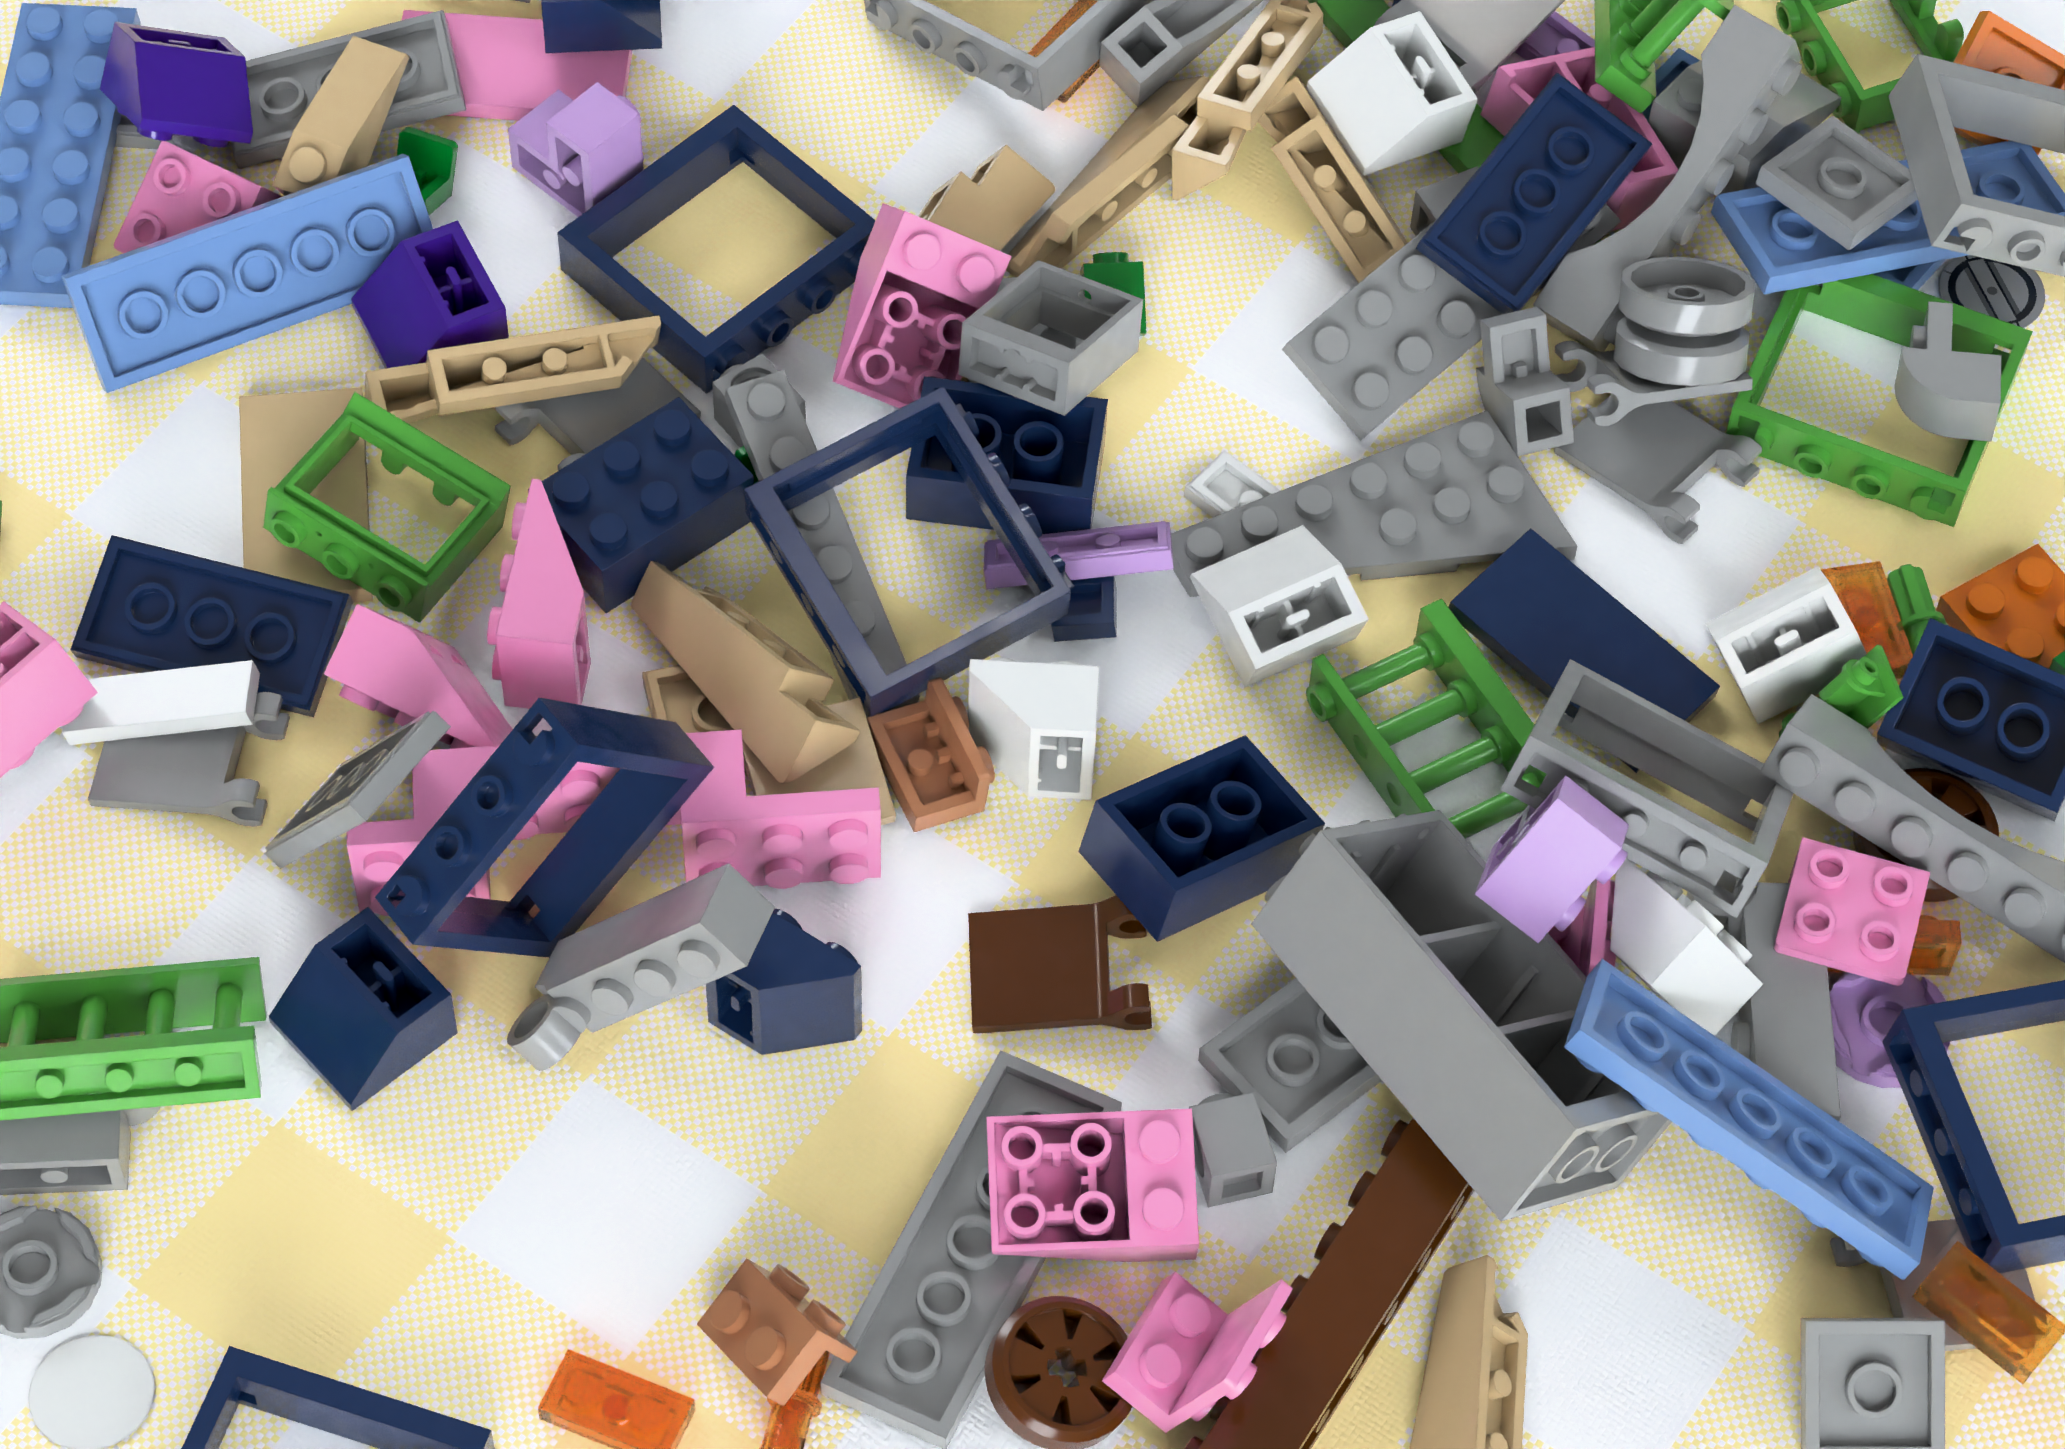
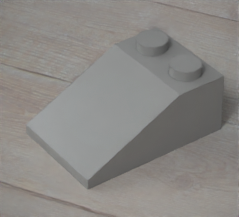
(1790, 117)

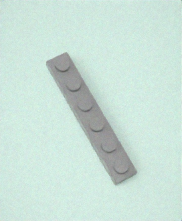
(777, 438)

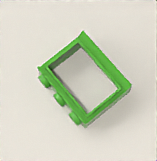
(1823, 58)
(359, 554)

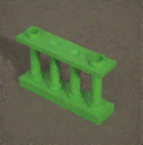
(1634, 36)
(1471, 691)
(137, 1069)

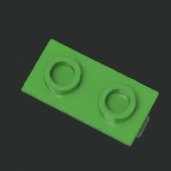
(1862, 690)

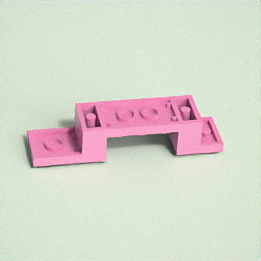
(763, 837)

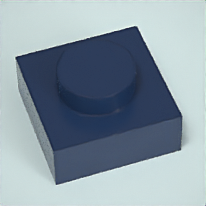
(1090, 611)

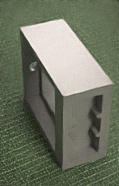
(1010, 359)

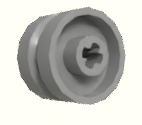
(1684, 321)

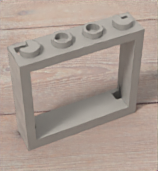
(982, 55)
(1945, 95)
(1659, 832)

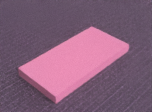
(510, 74)

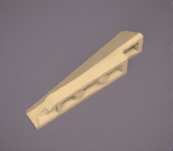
(1243, 91)
(1115, 179)
(1331, 181)
(992, 202)
(514, 370)
(745, 674)
(1473, 1367)

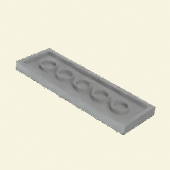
(1398, 333)
(941, 1287)

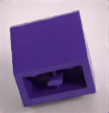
(178, 84)
(429, 298)

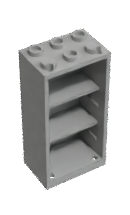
(1455, 1010)

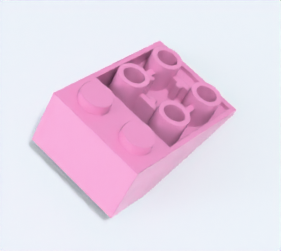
(910, 306)
(543, 617)
(411, 673)
(1094, 1185)

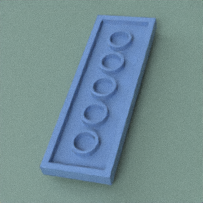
(54, 147)
(1792, 253)
(243, 273)
(1751, 1119)

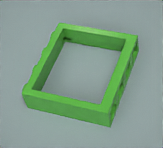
(1889, 313)

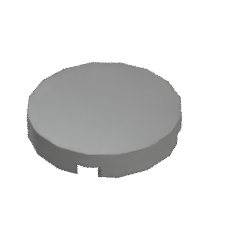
(45, 1271)

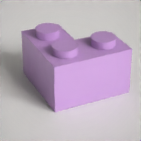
(579, 146)
(1551, 860)

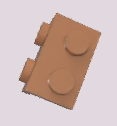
(932, 759)
(773, 1329)

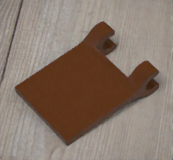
(1052, 969)

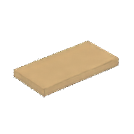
(273, 439)

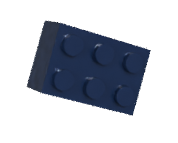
(1047, 456)
(645, 497)
(1982, 719)
(1198, 837)

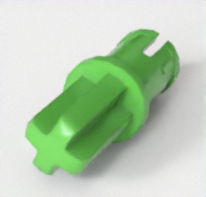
(1912, 601)

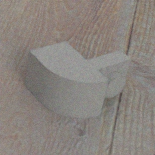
(1517, 383)
(1945, 388)

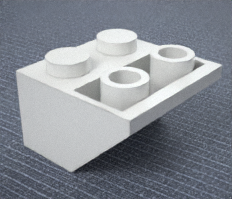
(1394, 95)
(1279, 604)
(1786, 643)
(1037, 723)
(1677, 949)

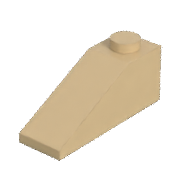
(343, 118)

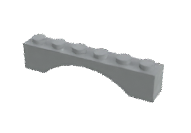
(1165, 40)
(1741, 77)
(1854, 781)

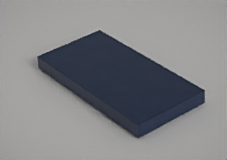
(1534, 196)
(1545, 610)
(187, 611)

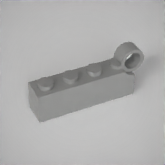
(641, 961)
(1789, 1018)
(68, 1152)

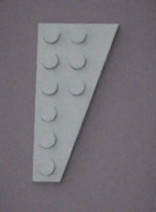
(1396, 512)

